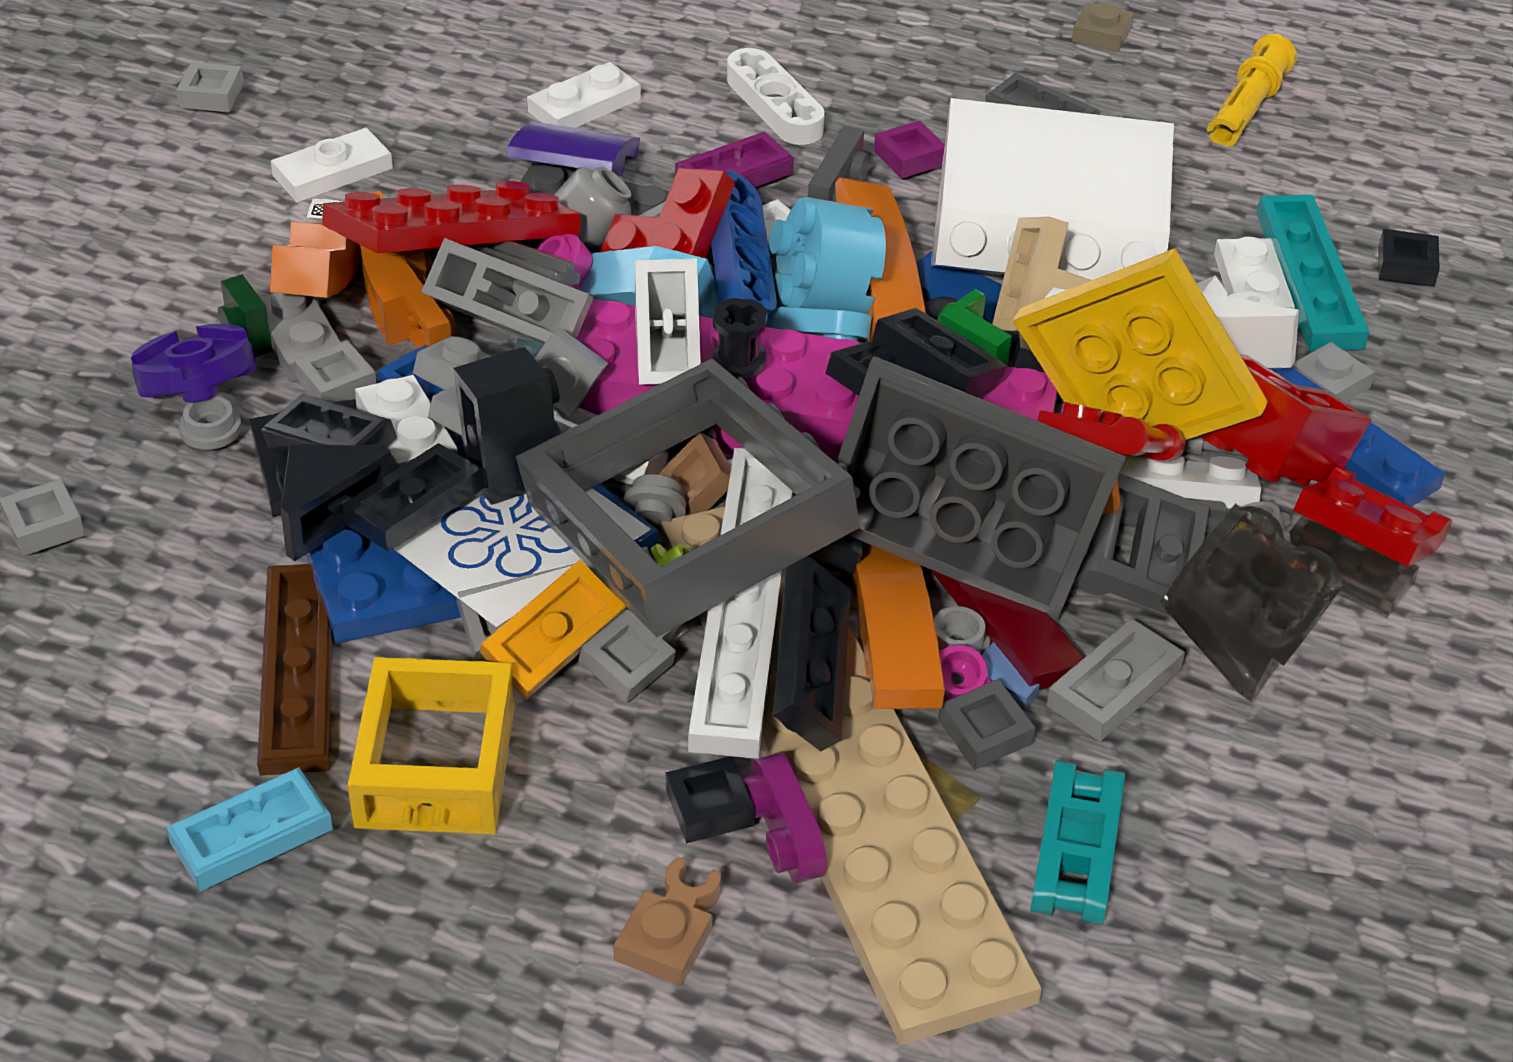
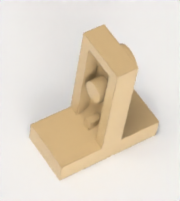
(1033, 268)

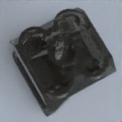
(1251, 597)

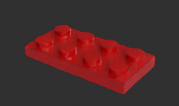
(462, 215)

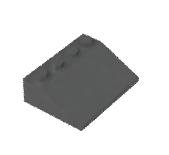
(973, 487)

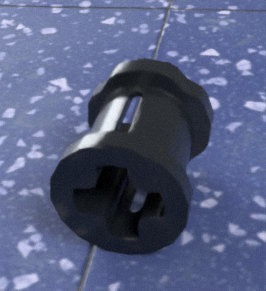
(739, 337)

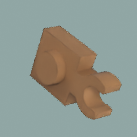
(669, 930)

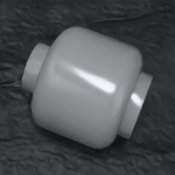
(598, 197)

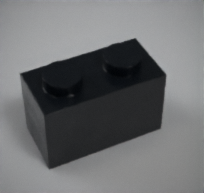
(503, 413)

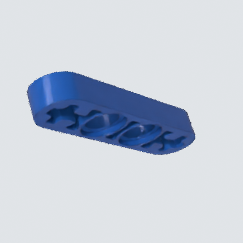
(742, 248)

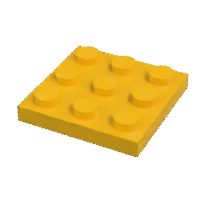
(1143, 349)

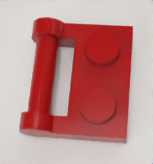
(1121, 435)
(1373, 517)

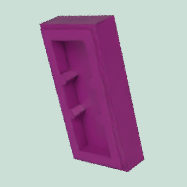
(754, 158)

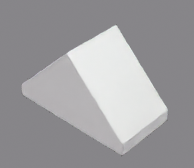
(666, 318)

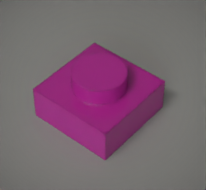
(909, 149)

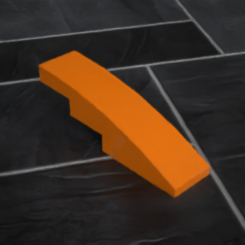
(900, 281)
(897, 632)

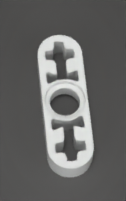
(777, 112)

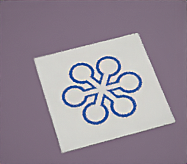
(498, 543)

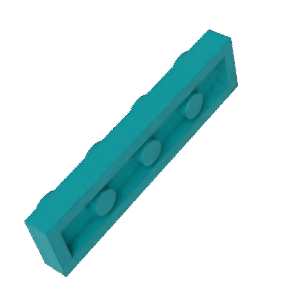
(1313, 272)

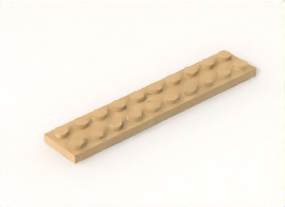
(893, 857)

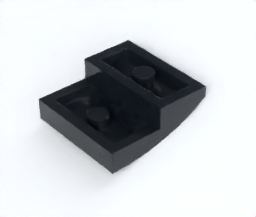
(921, 346)

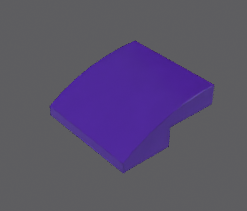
(572, 147)

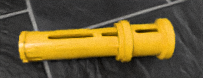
(1257, 79)

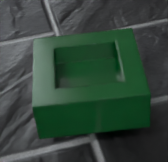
(247, 310)

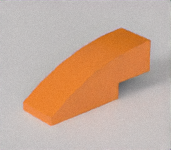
(314, 261)

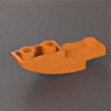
(396, 298)

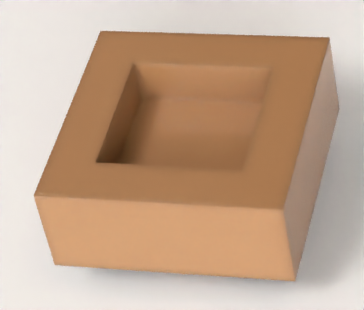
(700, 472)

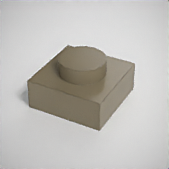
(1103, 26)

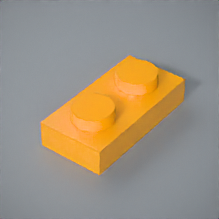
(553, 628)

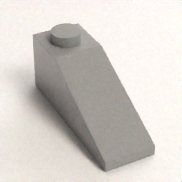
(504, 293)

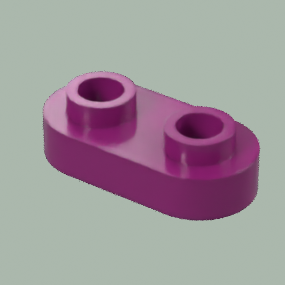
(793, 832)

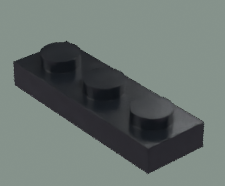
(812, 654)

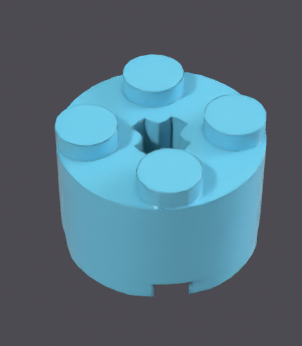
(827, 255)

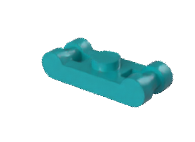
(1078, 840)

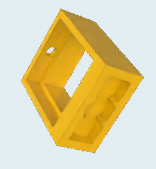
(460, 797)

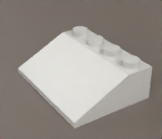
(1081, 168)

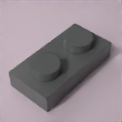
(843, 160)

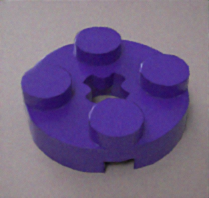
(192, 364)

